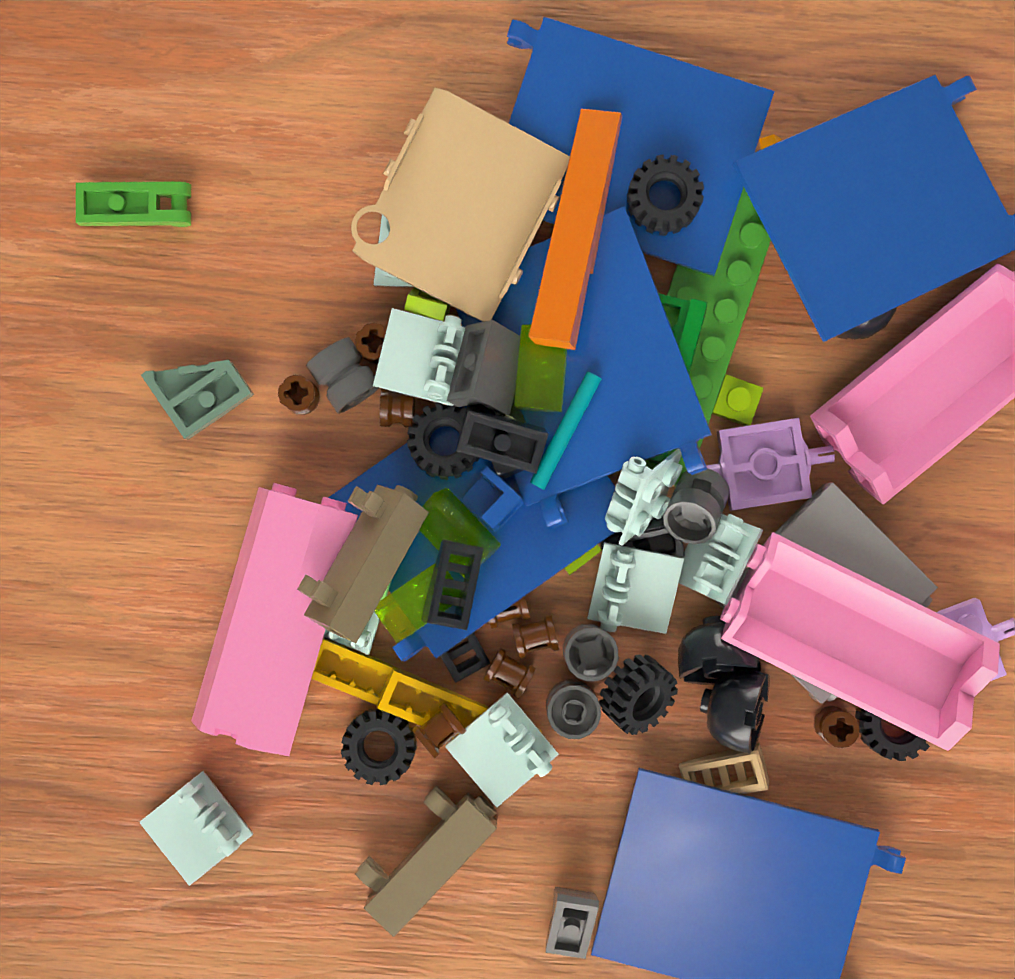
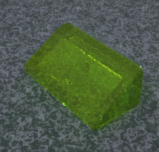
(539, 375)
(453, 522)
(404, 607)

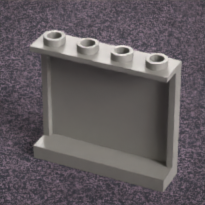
(844, 534)

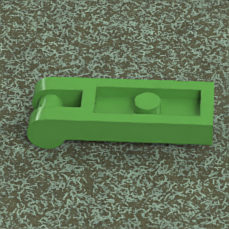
(132, 204)

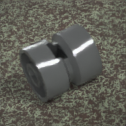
(340, 370)
(696, 506)
(590, 652)
(573, 709)

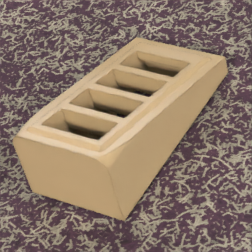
(743, 785)

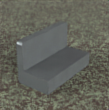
(486, 368)

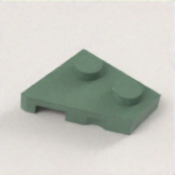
(198, 394)

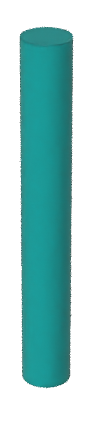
(565, 430)

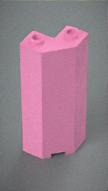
(927, 389)
(263, 639)
(860, 641)

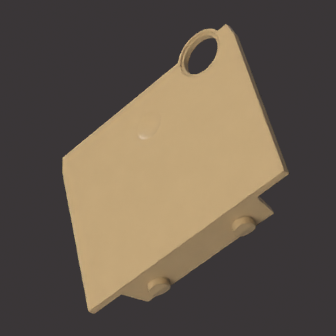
(463, 204)

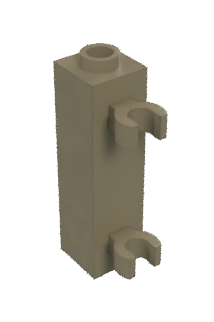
(366, 561)
(431, 862)

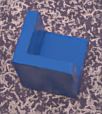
(492, 500)

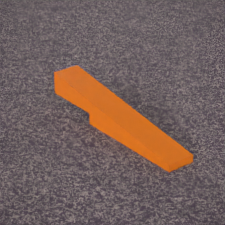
(576, 231)

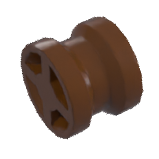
(396, 408)

